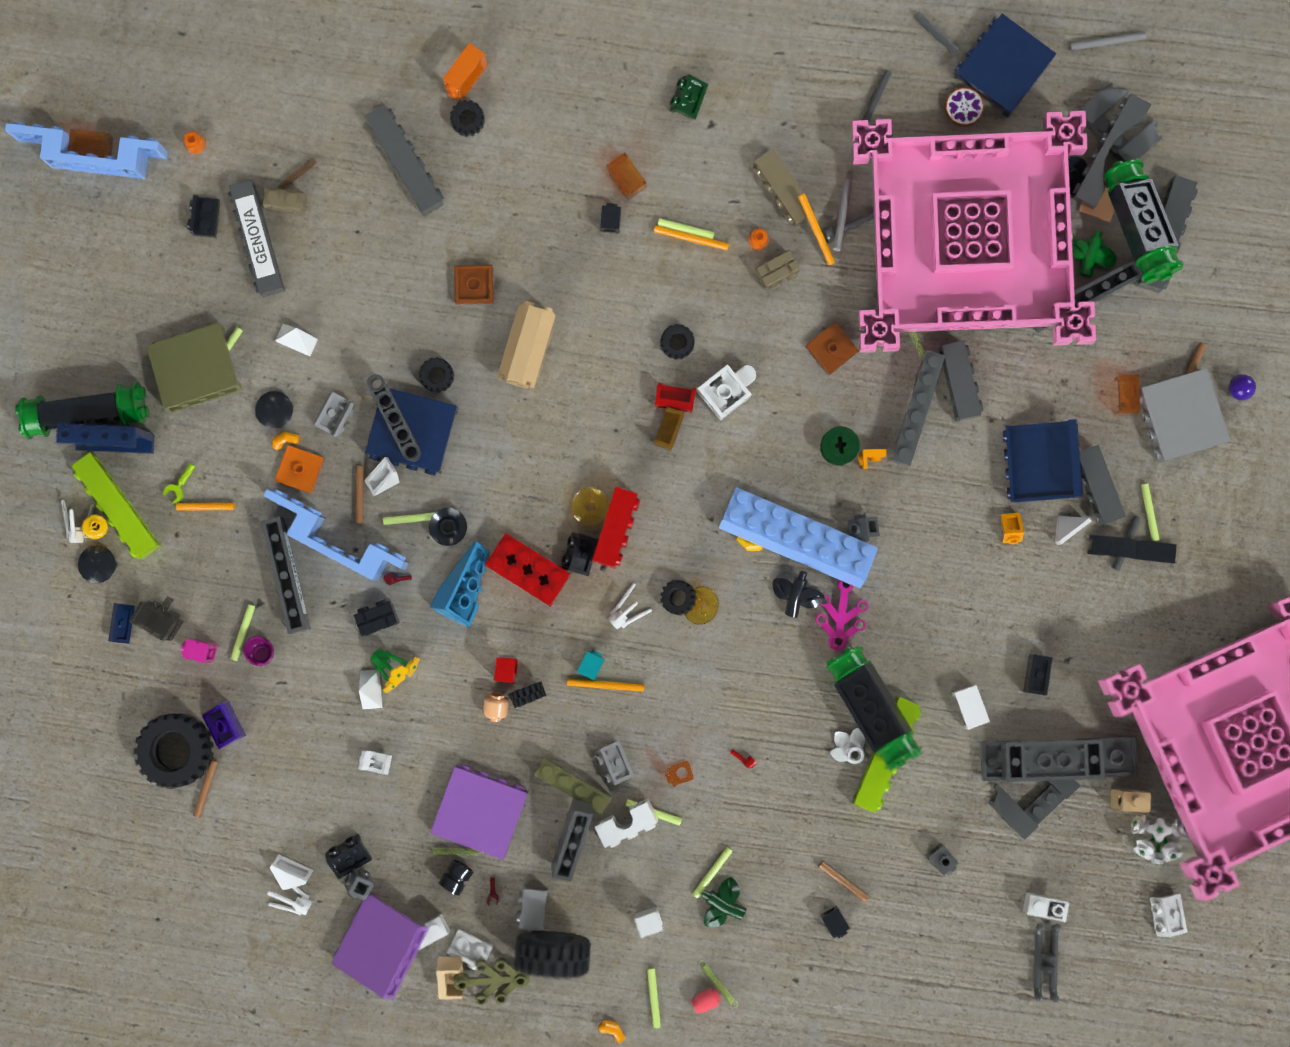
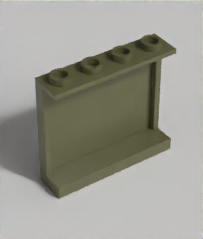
(193, 368)

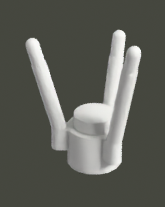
(74, 533)
(618, 617)
(300, 905)

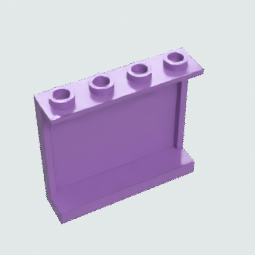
(479, 811)
(379, 947)

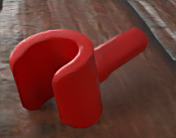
(749, 762)

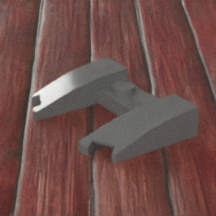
(1098, 123)
(1027, 820)

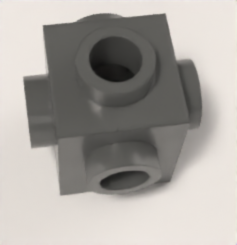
(863, 527)
(359, 884)

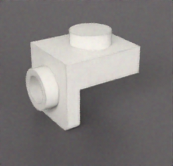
(375, 762)

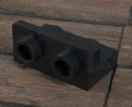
(203, 216)
(579, 553)
(347, 856)

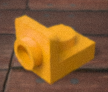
(874, 454)
(1012, 528)

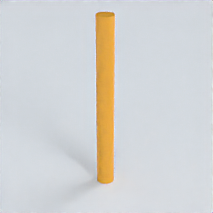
(816, 228)
(691, 237)
(605, 684)

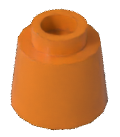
(194, 142)
(758, 239)

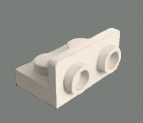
(1168, 915)
(469, 948)

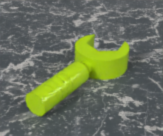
(181, 481)

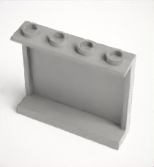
(1183, 415)

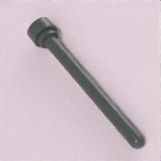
(829, 232)

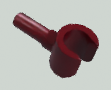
(390, 578)
(492, 891)

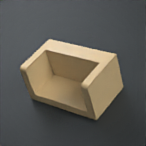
(446, 970)

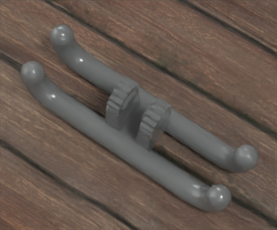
(1046, 962)

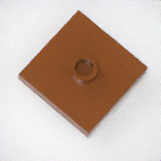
(474, 284)
(832, 348)

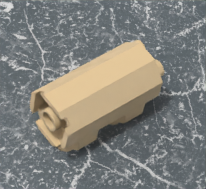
(527, 345)

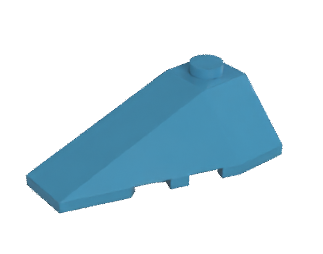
(459, 592)

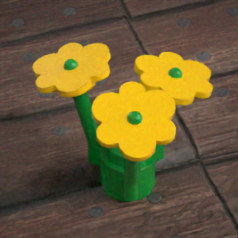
(382, 660)

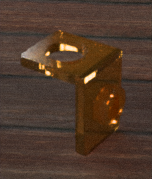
(672, 776)

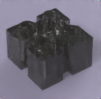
(157, 619)

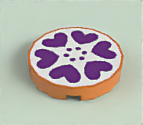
(964, 107)

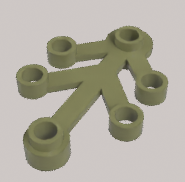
(493, 980)

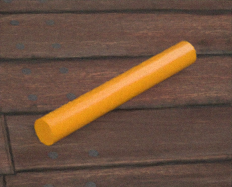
(205, 506)

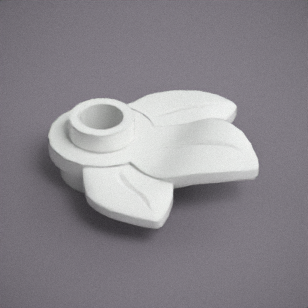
(847, 744)

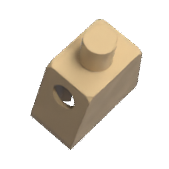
(1131, 800)

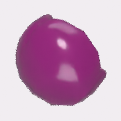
(258, 651)

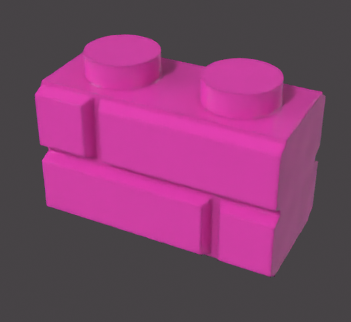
(199, 650)

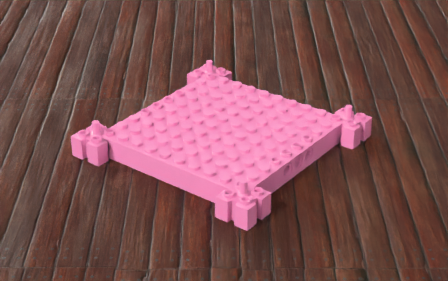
(973, 232)
(1220, 746)

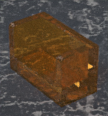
(90, 142)
(626, 176)
(1128, 395)

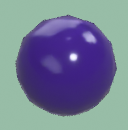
(1242, 387)

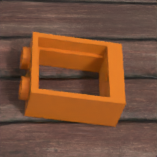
(465, 72)

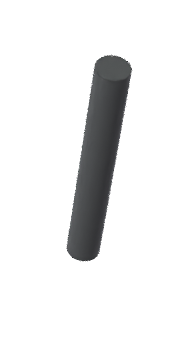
(936, 33)
(876, 96)
(1130, 534)

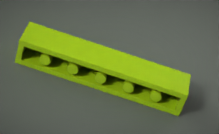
(116, 506)
(876, 778)

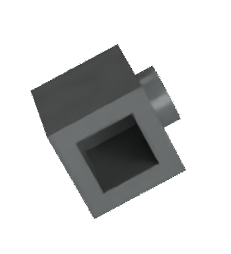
(942, 859)

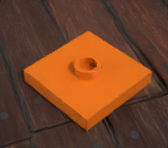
(299, 469)

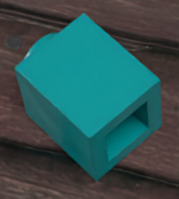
(591, 664)

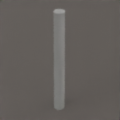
(1107, 41)
(842, 215)

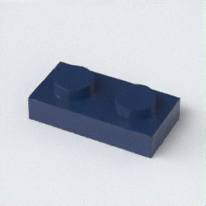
(120, 626)

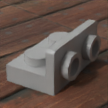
(613, 764)

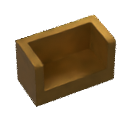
(669, 429)

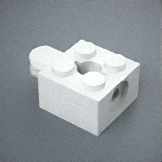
(727, 389)

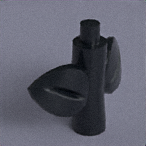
(797, 594)

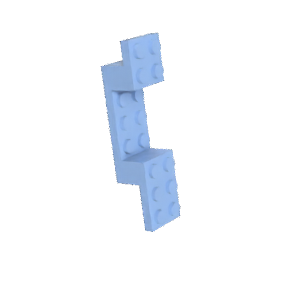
(130, 162)
(307, 526)

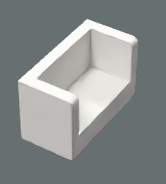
(971, 706)
(648, 922)

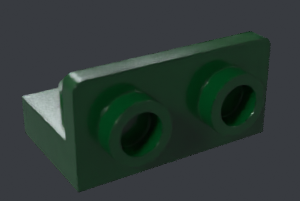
(688, 96)

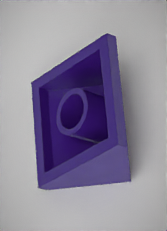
(223, 724)

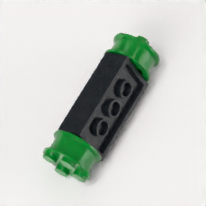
(1143, 220)
(39, 416)
(873, 708)

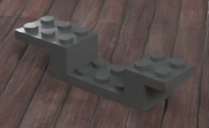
(1058, 759)

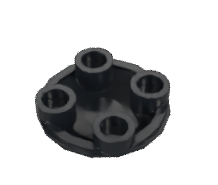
(274, 409)
(96, 564)

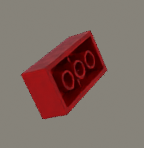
(615, 527)
(515, 572)

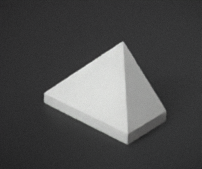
(296, 339)
(382, 477)
(1068, 527)
(370, 689)
(290, 873)

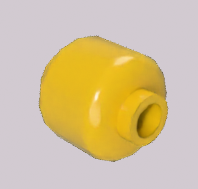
(87, 526)

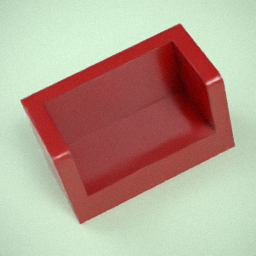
(675, 398)
(506, 669)

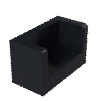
(1037, 674)

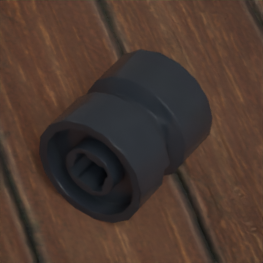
(454, 879)

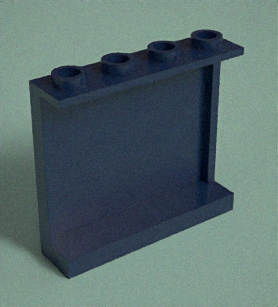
(1005, 63)
(429, 423)
(106, 438)
(1043, 461)

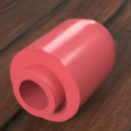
(706, 1000)

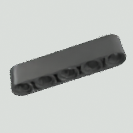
(390, 409)

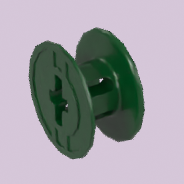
(831, 453)

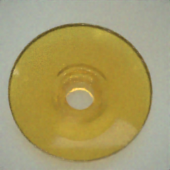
(585, 497)
(704, 596)

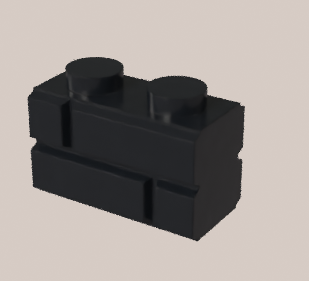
(376, 618)

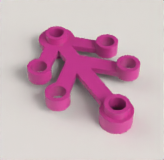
(841, 618)

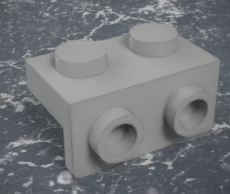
(334, 414)

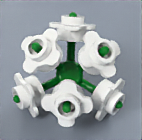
(1159, 831)

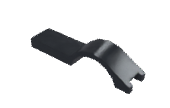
(1133, 549)

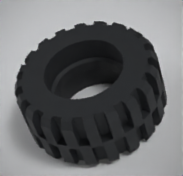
(148, 750)
(552, 954)

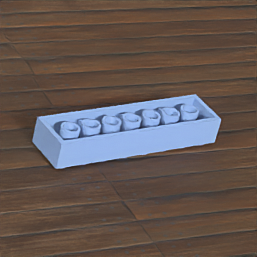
(798, 538)

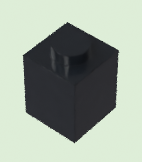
(610, 218)
(835, 922)

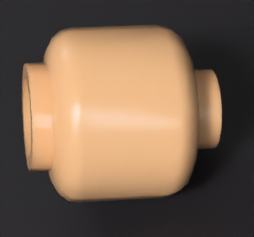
(495, 706)

